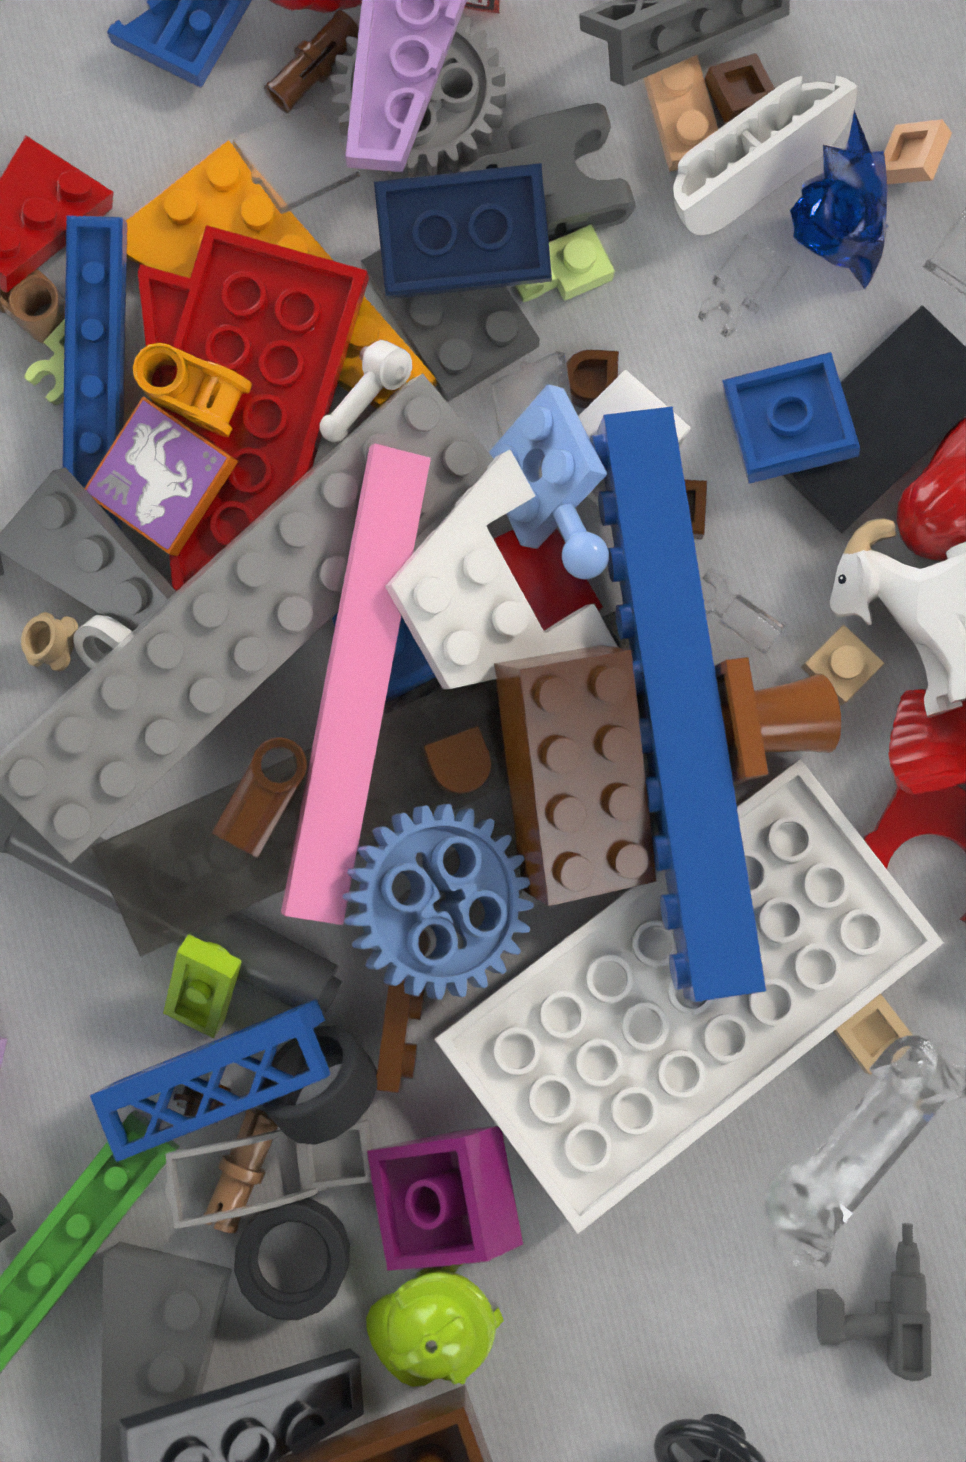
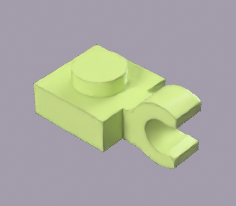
(576, 266)

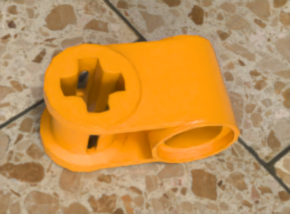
(200, 391)

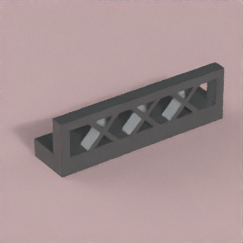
(661, 33)

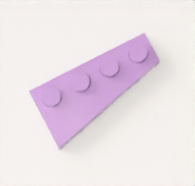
(395, 75)

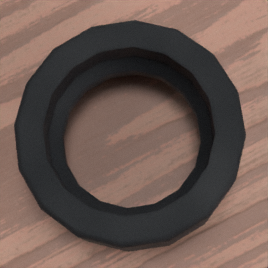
(341, 1102)
(292, 1305)

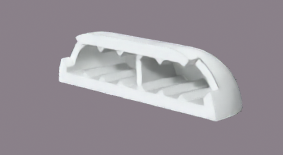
(760, 151)

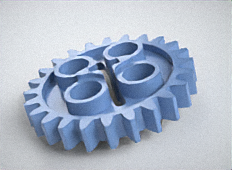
(395, 927)

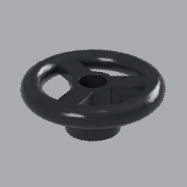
(706, 1440)

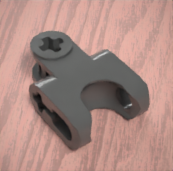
(570, 195)

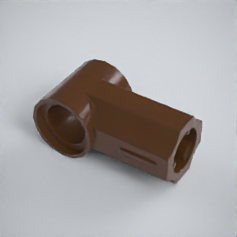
(258, 801)

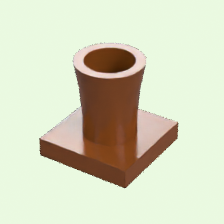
(774, 719)

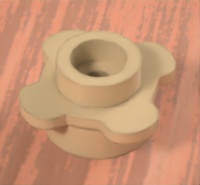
(49, 641)

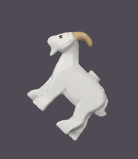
(922, 601)

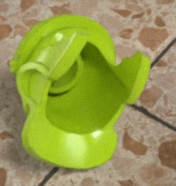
(439, 1309)

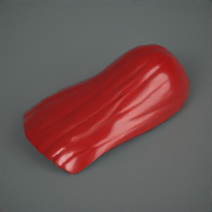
(934, 505)
(924, 750)

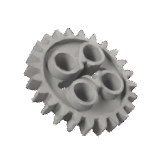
(450, 122)

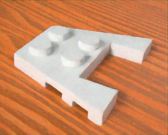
(465, 598)

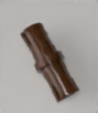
(288, 84)

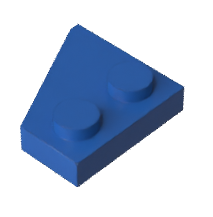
(181, 35)

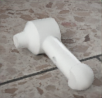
(382, 366)

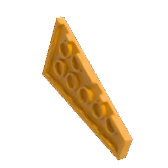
(223, 196)

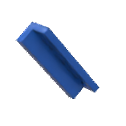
(211, 1057)

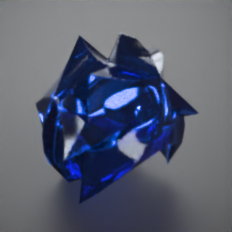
(846, 207)

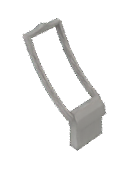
(320, 1166)

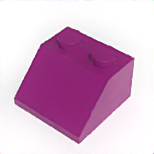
(445, 1199)

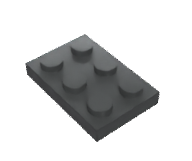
(459, 333)

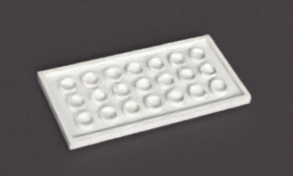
(616, 1073)

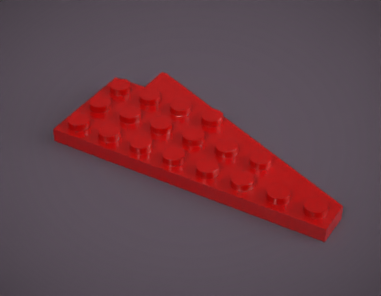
(286, 330)

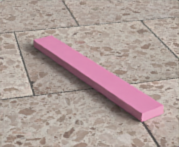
(355, 687)

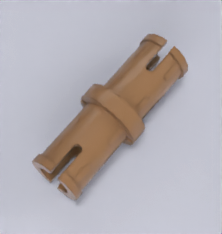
(241, 1170)

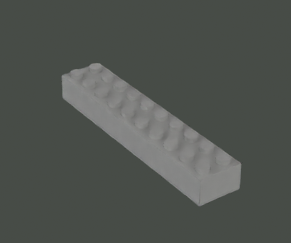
(222, 631)

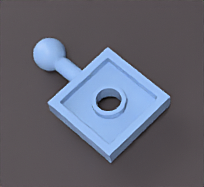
(568, 475)

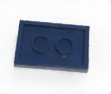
(463, 231)

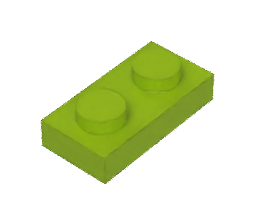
(201, 985)

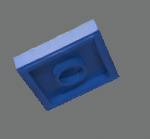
(790, 418)

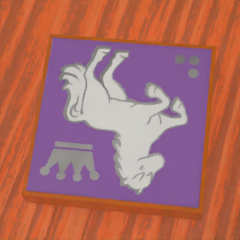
(160, 476)

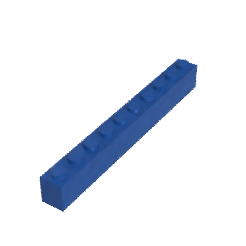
(678, 707)

